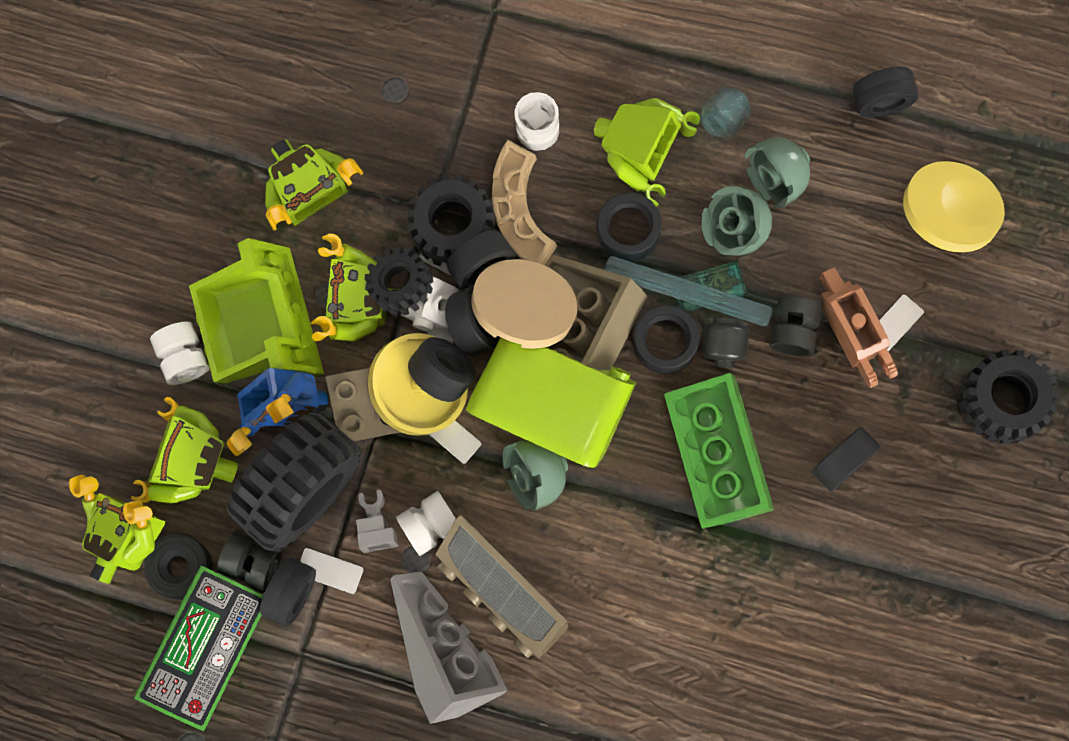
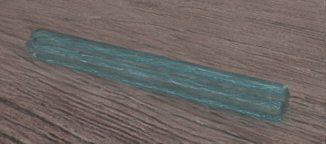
(691, 291)

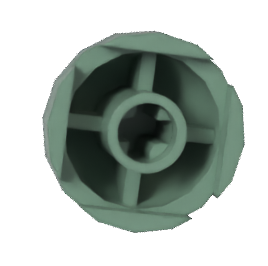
(778, 170)
(736, 221)
(536, 473)

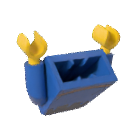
(275, 400)

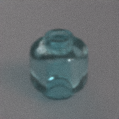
(725, 112)

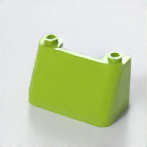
(552, 400)

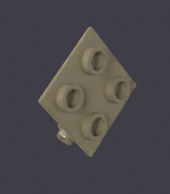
(353, 407)

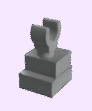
(373, 530)

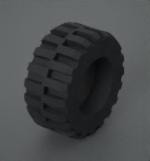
(293, 481)

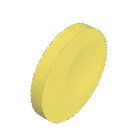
(953, 206)
(400, 399)

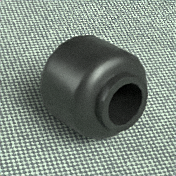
(725, 341)

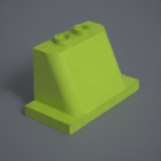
(255, 316)

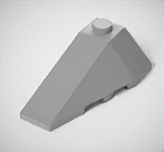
(443, 661)

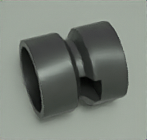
(795, 329)
(238, 556)

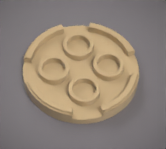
(524, 303)

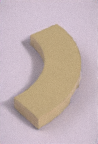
(511, 206)

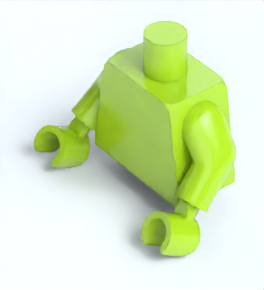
(641, 139)

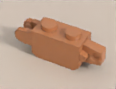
(856, 326)

